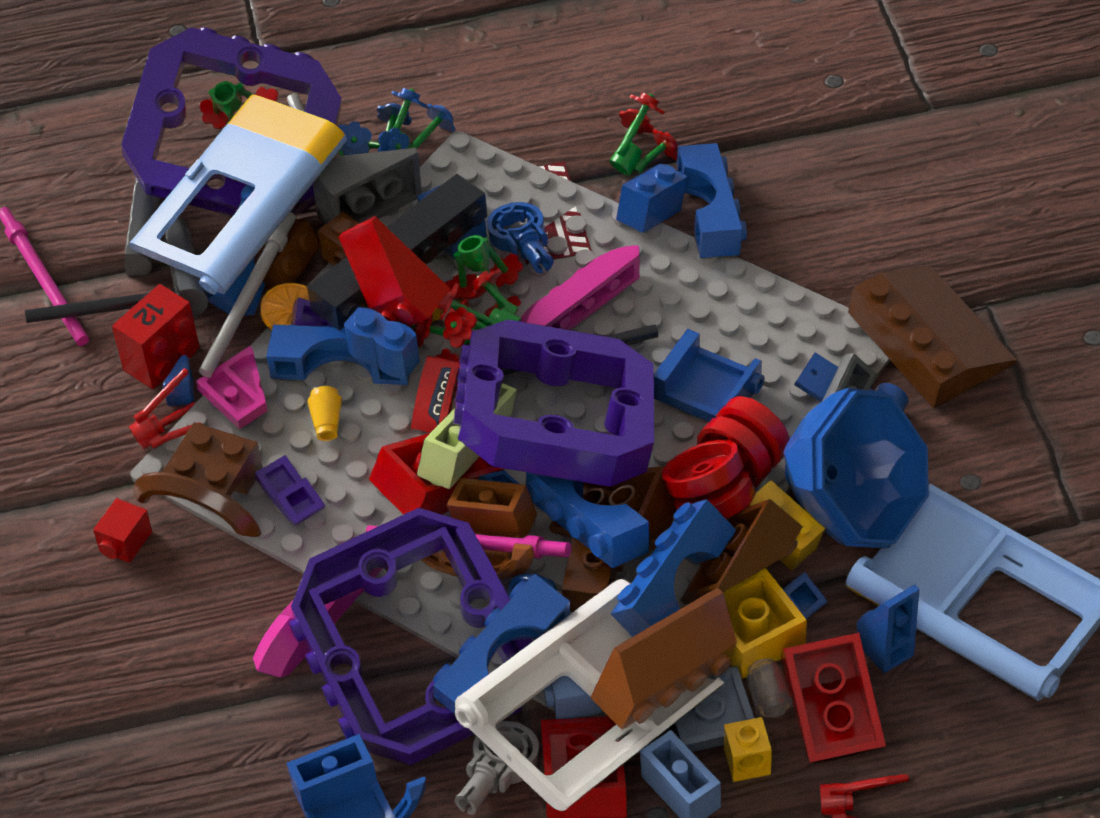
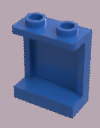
(702, 380)

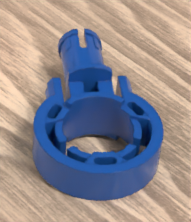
(526, 239)

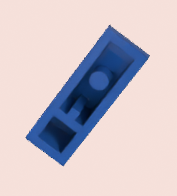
(890, 630)

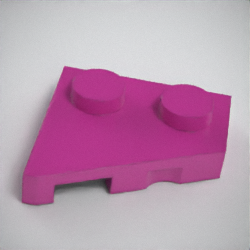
(236, 389)

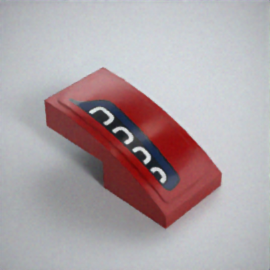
(435, 393)

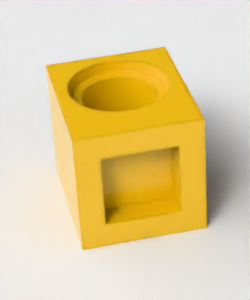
(747, 749)

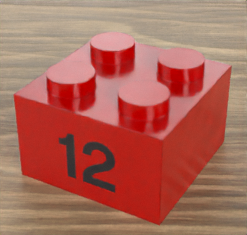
(155, 335)

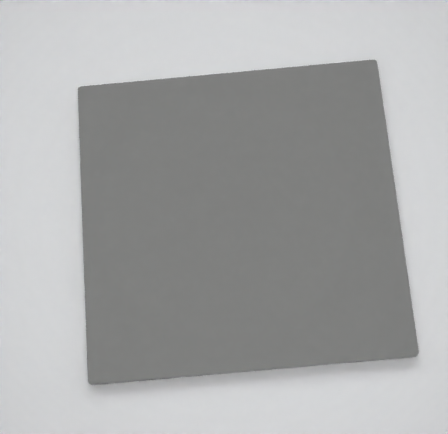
(727, 300)

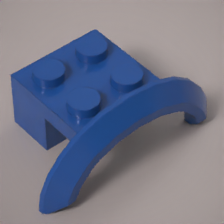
(344, 784)

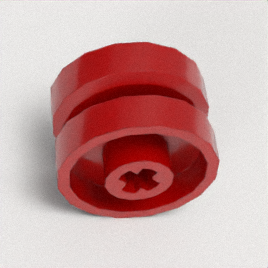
(754, 430)
(710, 473)

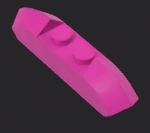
(586, 289)
(279, 650)

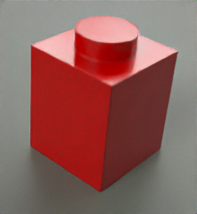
(122, 530)

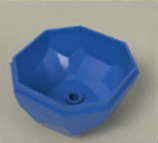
(858, 467)

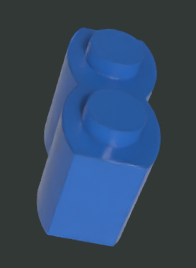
(382, 342)

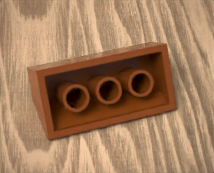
(666, 660)

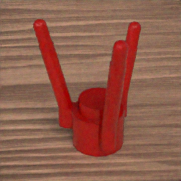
(148, 430)
(838, 797)

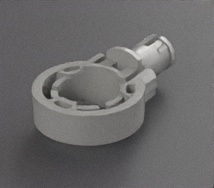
(491, 771)

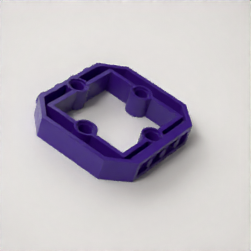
(225, 55)
(552, 443)
(347, 570)

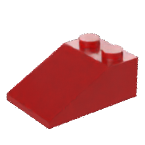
(391, 274)
(398, 481)
(833, 697)
(565, 740)

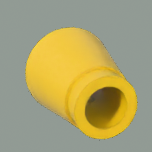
(325, 411)

